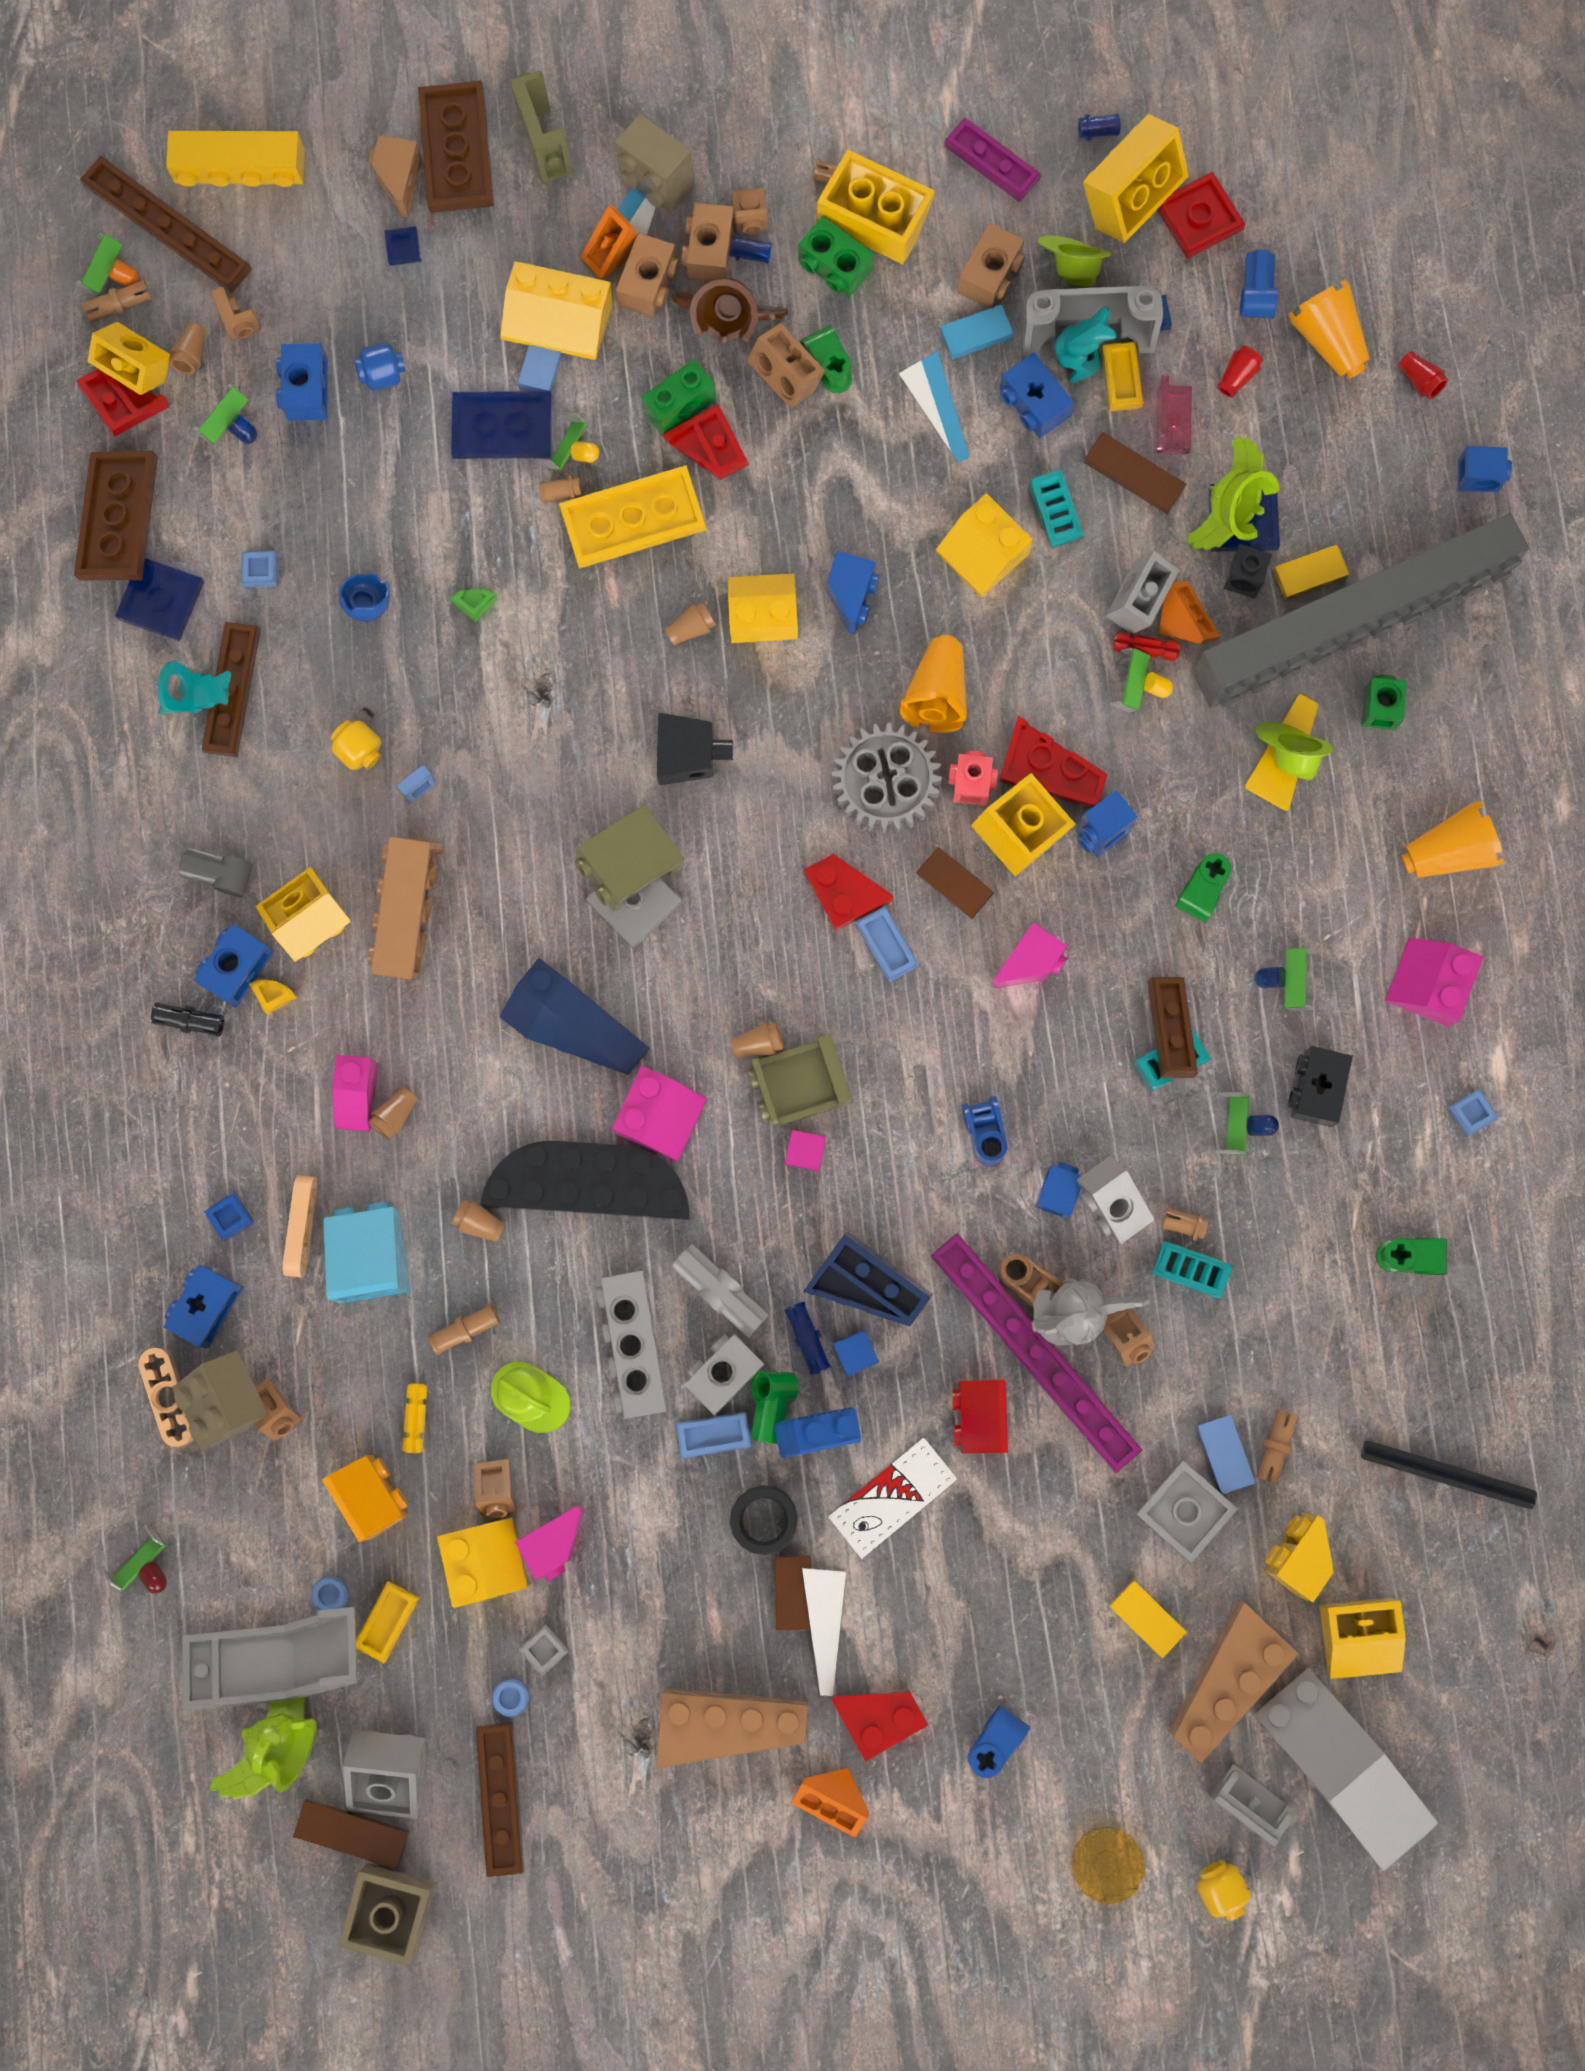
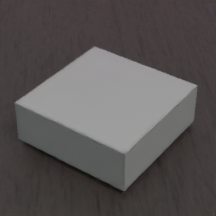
(544, 1649)

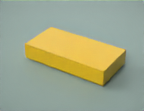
(1122, 376)
(1311, 572)
(1147, 1619)
(386, 1621)

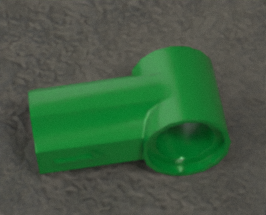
(773, 1394)

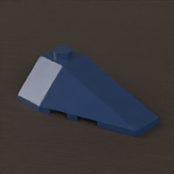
(561, 1016)

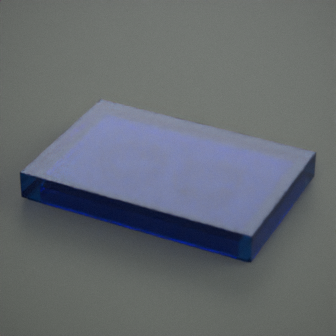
(501, 425)

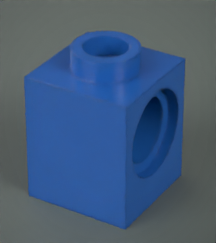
(1483, 469)
(1059, 1190)

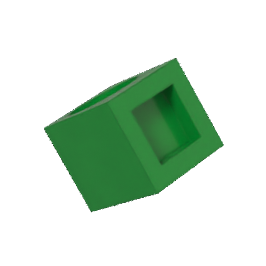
(1380, 716)

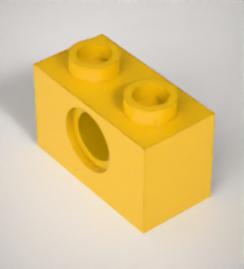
(128, 358)

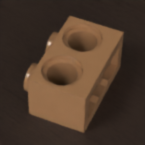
(785, 365)

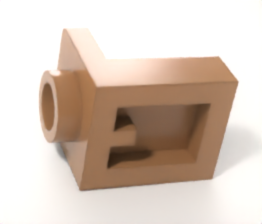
(750, 211)
(236, 323)
(1129, 1336)
(280, 1416)
(494, 1488)

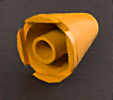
(1334, 329)
(938, 688)
(1455, 845)

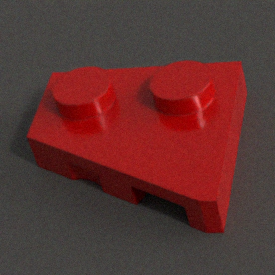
(118, 404)
(709, 443)
(879, 1719)

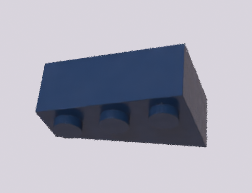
(868, 1282)

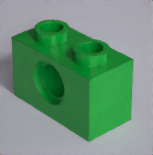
(679, 397)

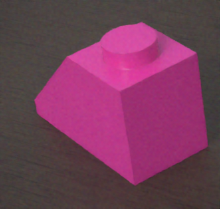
(1032, 959)
(354, 1092)
(551, 1544)

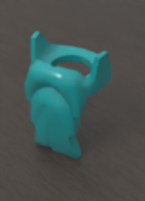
(1079, 341)
(196, 690)

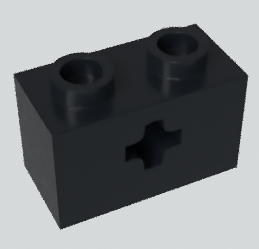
(1333, 1072)

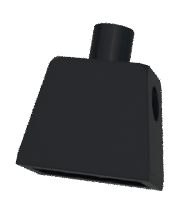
(687, 749)

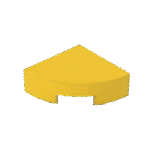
(272, 994)

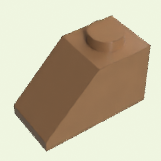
(396, 169)

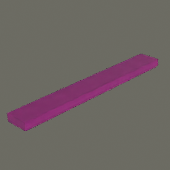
(1036, 1353)

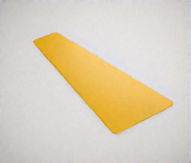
(1267, 779)

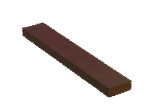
(166, 224)

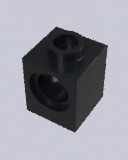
(1247, 571)

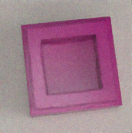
(805, 1150)

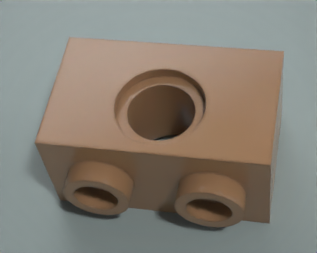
(713, 224)
(994, 248)
(647, 257)

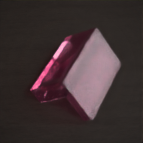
(1173, 418)

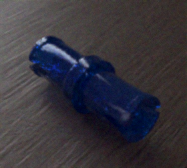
(807, 1338)

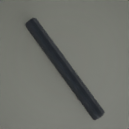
(1449, 1474)

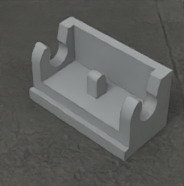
(1252, 1804)

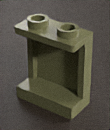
(547, 148)
(627, 857)
(800, 1082)

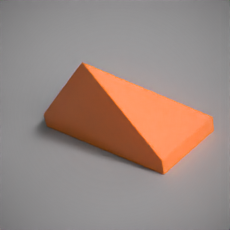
(1185, 616)
(834, 1800)

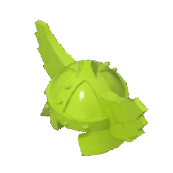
(1236, 498)
(273, 1752)

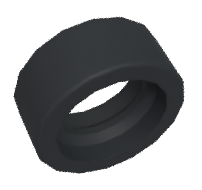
(743, 1537)

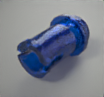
(1098, 126)
(750, 249)

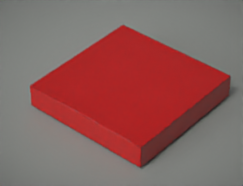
(1200, 215)

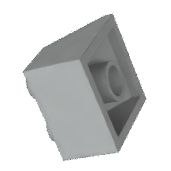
(384, 1774)

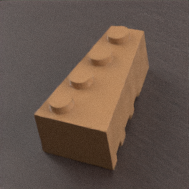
(403, 906)
(1230, 1681)
(721, 1725)

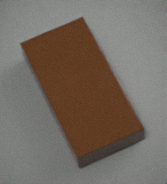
(790, 1593)

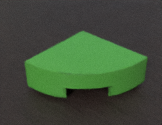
(474, 602)

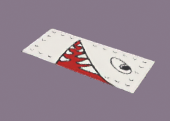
(892, 1498)

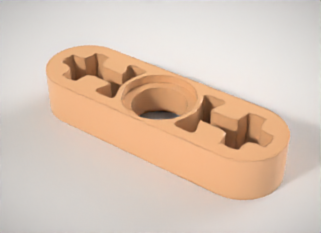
(300, 1226)
(148, 1376)

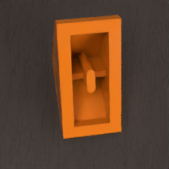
(609, 243)

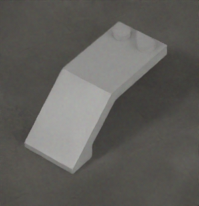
(270, 1661)
(1347, 1769)

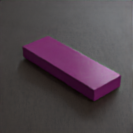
(992, 159)

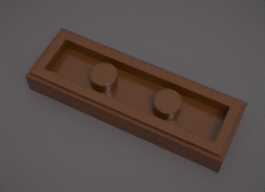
(1135, 473)
(1172, 1027)
(351, 1833)

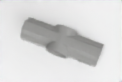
(720, 1290)

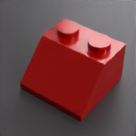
(981, 1416)

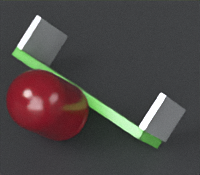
(140, 1565)

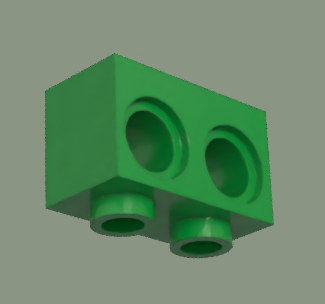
(841, 252)

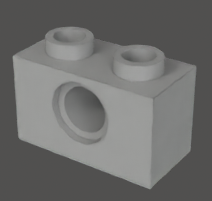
(1142, 592)
(1115, 1200)
(716, 1394)

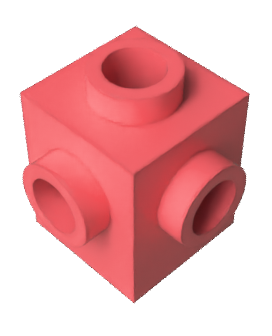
(973, 778)

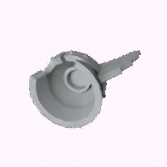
(1076, 1312)

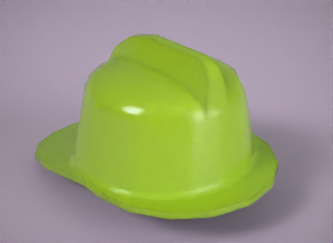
(1075, 260)
(1293, 749)
(530, 1397)

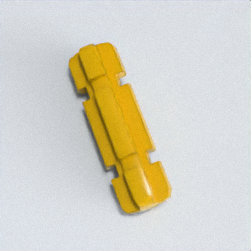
(414, 1418)

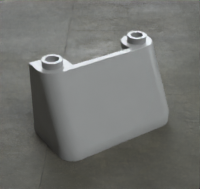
(1133, 307)

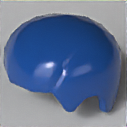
(364, 597)

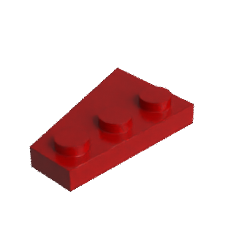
(1057, 769)

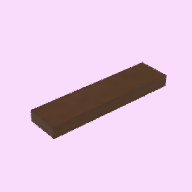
(226, 721)
(500, 1799)

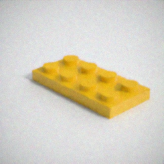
(632, 516)

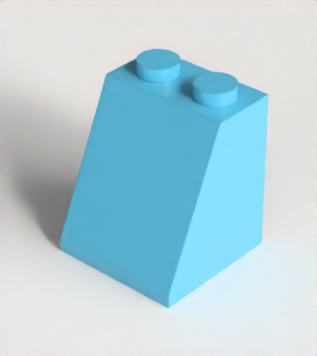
(365, 1254)

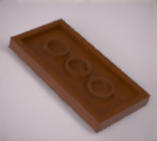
(455, 146)
(116, 515)

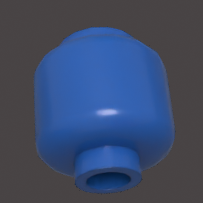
(379, 366)

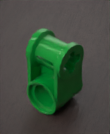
(829, 353)
(1202, 891)
(1418, 1256)

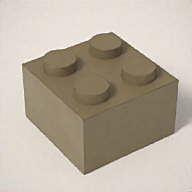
(655, 163)
(219, 1400)
(387, 1914)

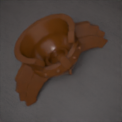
(726, 310)

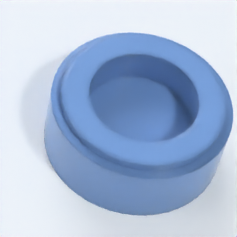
(330, 1593)
(510, 1697)

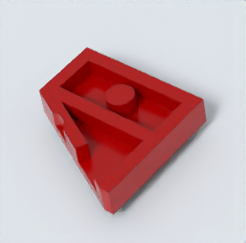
(844, 891)

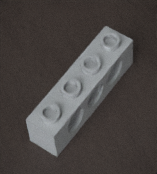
(652, 1397)

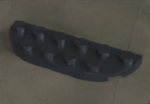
(587, 1180)

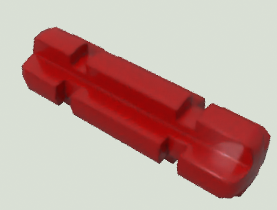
(1148, 645)

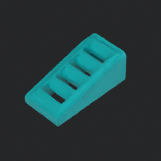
(1046, 482)
(1149, 1076)
(1221, 1279)

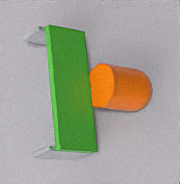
(104, 265)

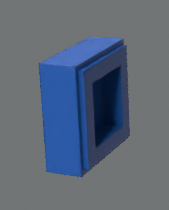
(229, 1216)
(856, 1353)

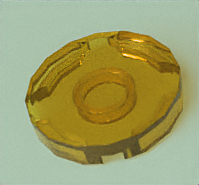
(1107, 1865)

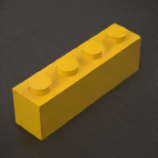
(235, 157)

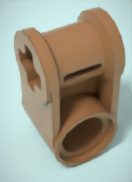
(1031, 1281)

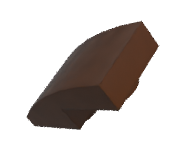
(955, 883)

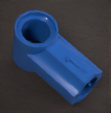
(1258, 293)

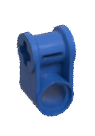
(985, 1124)
(1000, 1735)

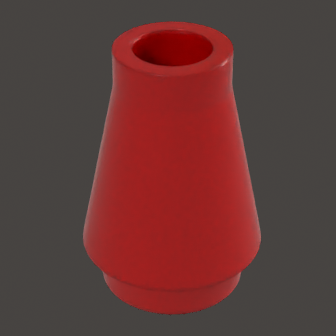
(1241, 368)
(1424, 376)

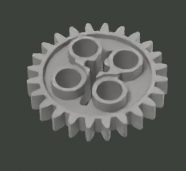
(915, 772)

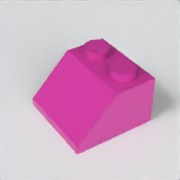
(1434, 980)
(659, 1114)

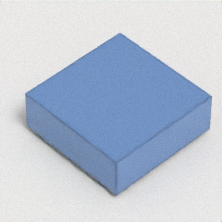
(259, 569)
(416, 784)
(1472, 1112)

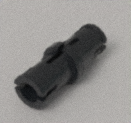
(187, 1019)

